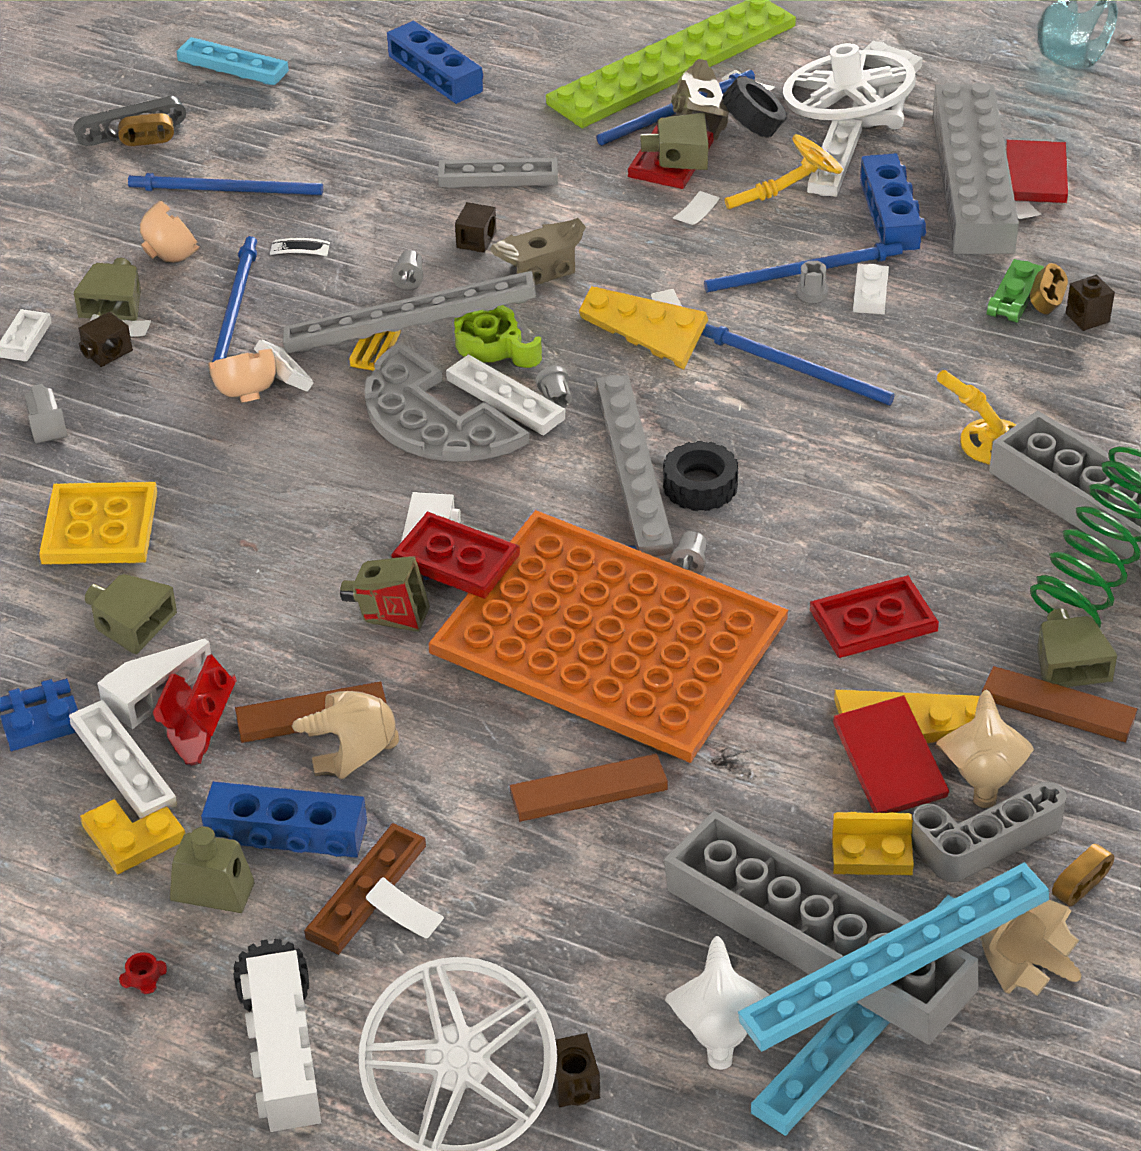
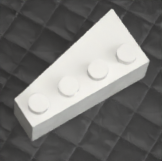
(282, 1041)

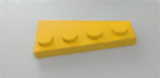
(659, 326)
(934, 713)

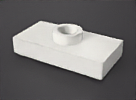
(24, 334)
(286, 368)

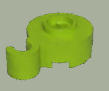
(495, 336)

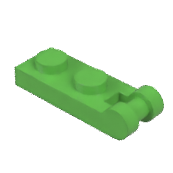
(1014, 290)

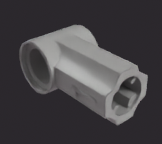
(44, 416)

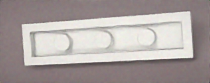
(840, 144)
(505, 394)
(122, 759)

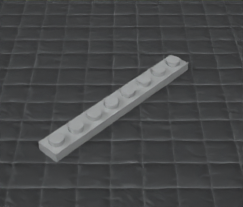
(409, 312)
(634, 466)

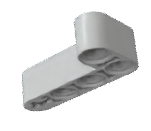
(968, 847)

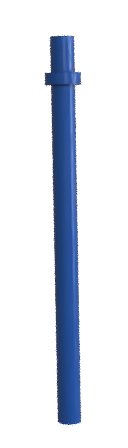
(654, 116)
(150, 181)
(877, 252)
(246, 254)
(723, 336)

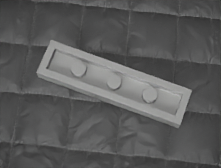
(498, 172)

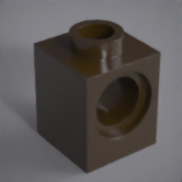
(475, 227)
(1089, 302)
(105, 339)
(576, 1056)

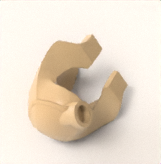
(360, 722)
(986, 751)
(1029, 939)

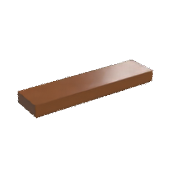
(1061, 704)
(277, 716)
(588, 787)
(348, 906)

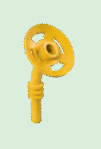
(812, 160)
(987, 428)

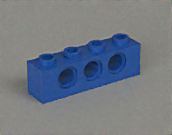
(435, 62)
(891, 201)
(286, 818)

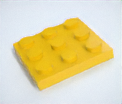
(98, 523)

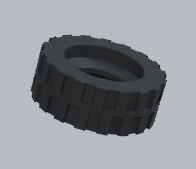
(754, 106)
(697, 494)

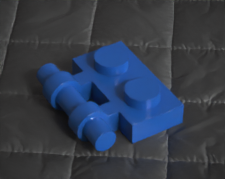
(40, 722)

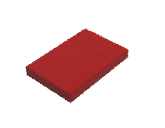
(647, 168)
(1038, 170)
(458, 554)
(873, 616)
(890, 756)

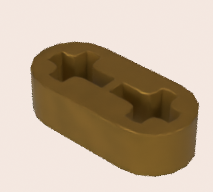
(145, 129)
(1048, 288)
(1083, 874)

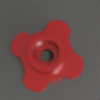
(141, 964)

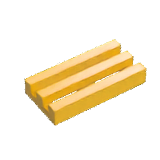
(362, 345)

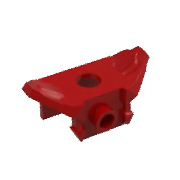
(194, 712)

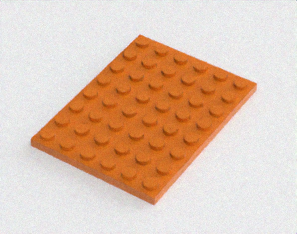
(613, 636)

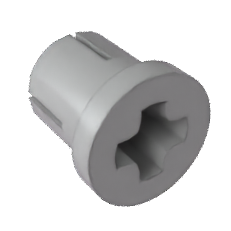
(408, 272)
(812, 282)
(554, 385)
(696, 550)

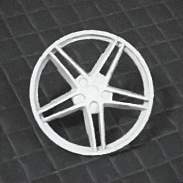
(848, 80)
(457, 1055)

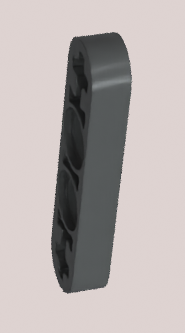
(105, 118)

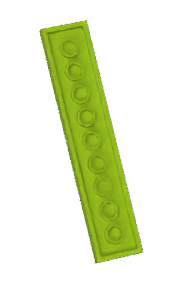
(665, 61)

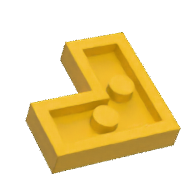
(131, 843)

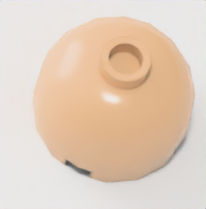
(166, 235)
(244, 374)

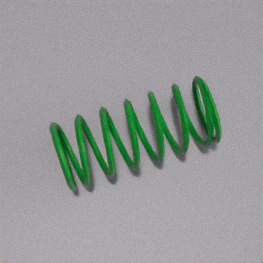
(1064, 591)

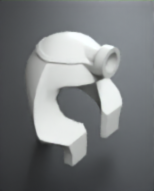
(712, 1005)

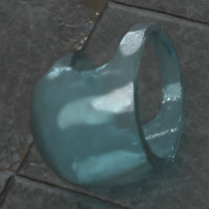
(1066, 34)

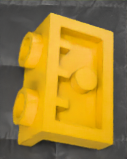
(872, 843)

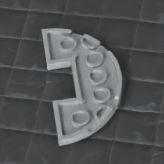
(424, 425)

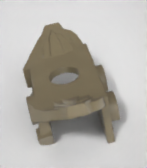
(687, 98)
(544, 251)

